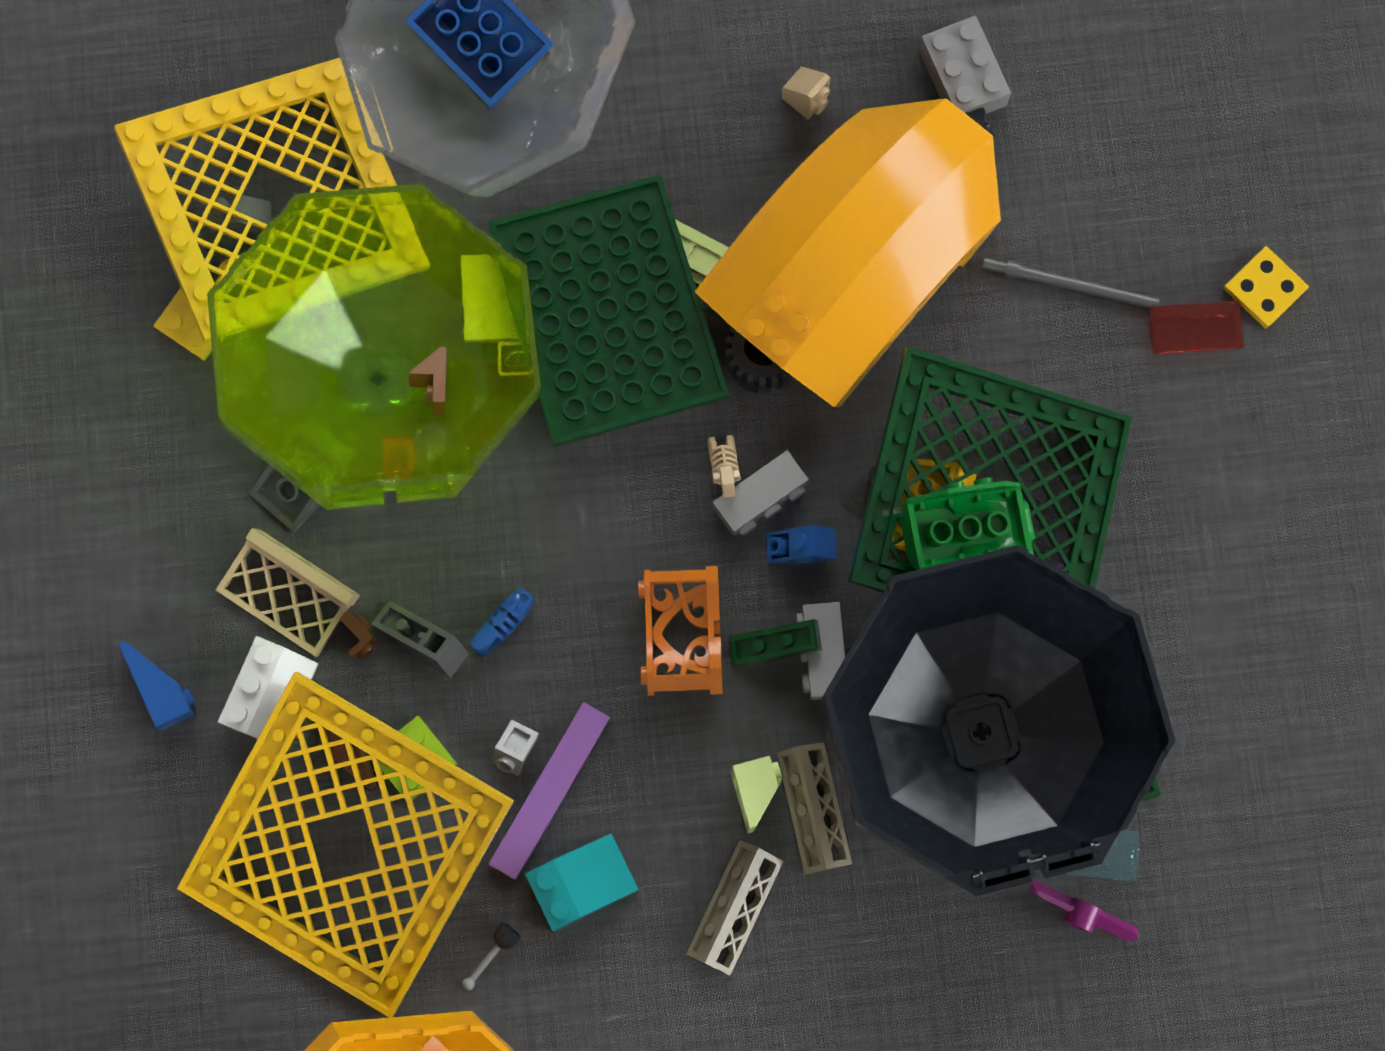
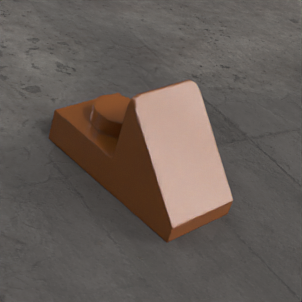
(432, 375)

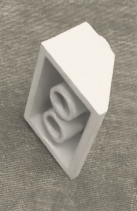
(261, 685)

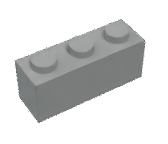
(761, 494)
(825, 663)

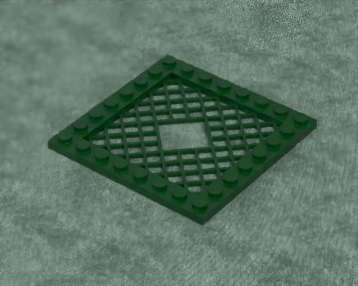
(924, 370)

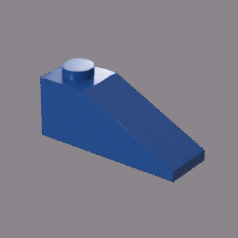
(163, 696)

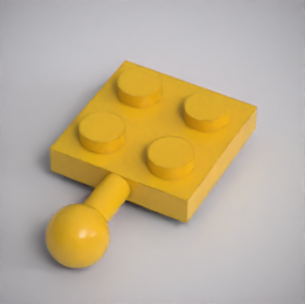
(180, 325)

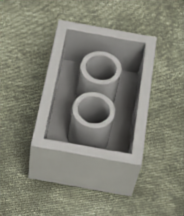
(964, 67)

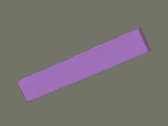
(549, 791)

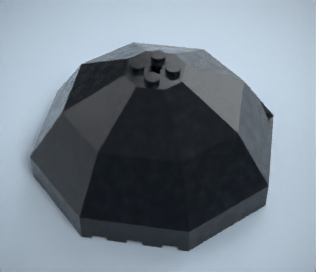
(1051, 677)

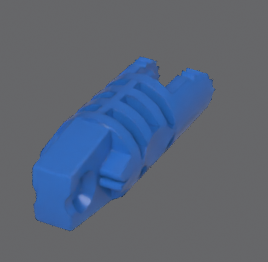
(502, 622)

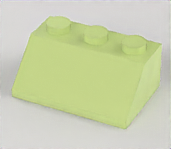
(755, 787)

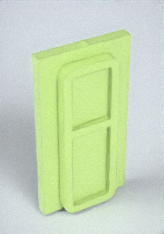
(700, 251)

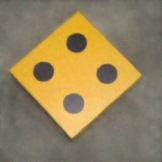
(1266, 287)

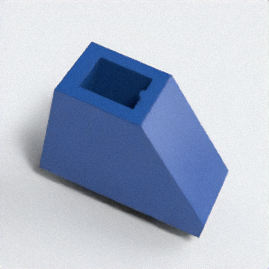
(801, 545)

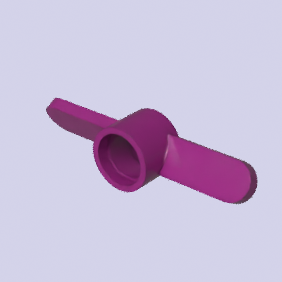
(1083, 914)

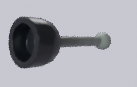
(505, 938)

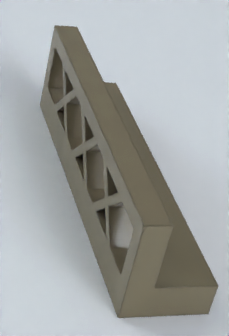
(809, 808)
(730, 904)

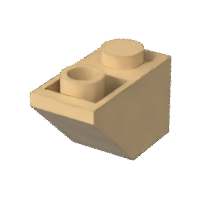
(807, 91)

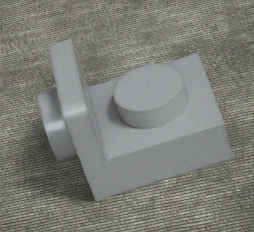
(514, 748)

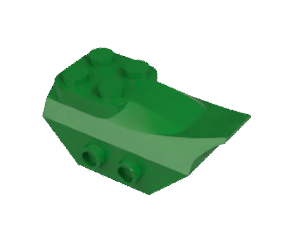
(965, 522)

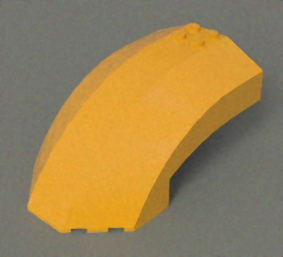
(859, 242)

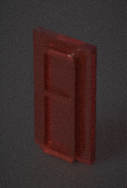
(1196, 327)

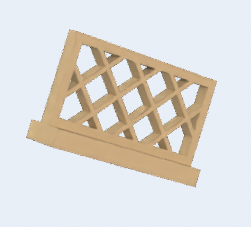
(301, 569)

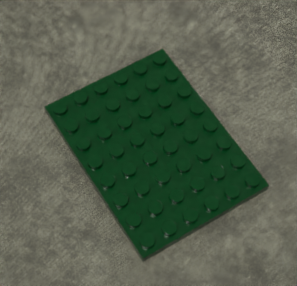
(613, 310)

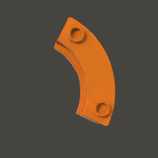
(702, 596)

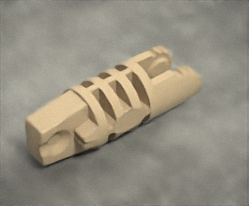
(724, 464)

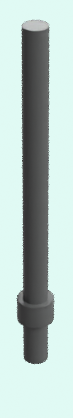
(1012, 270)

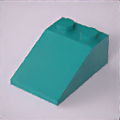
(581, 882)

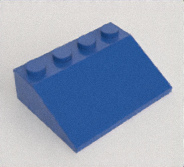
(481, 43)

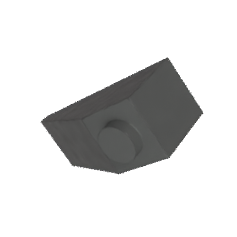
(421, 638)

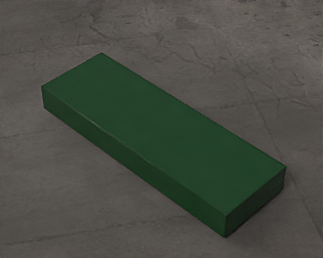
(775, 643)

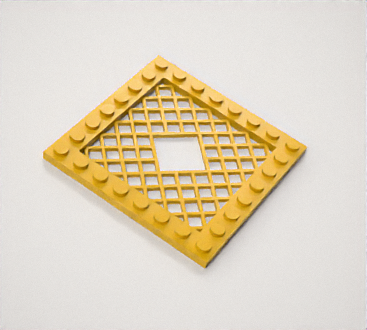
(144, 134)
(276, 927)

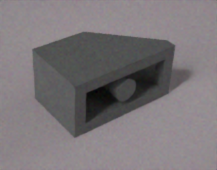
(250, 206)

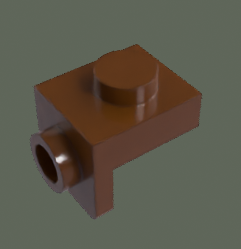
(359, 627)

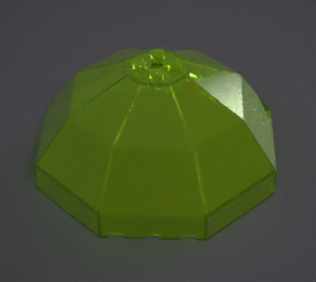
(360, 290)

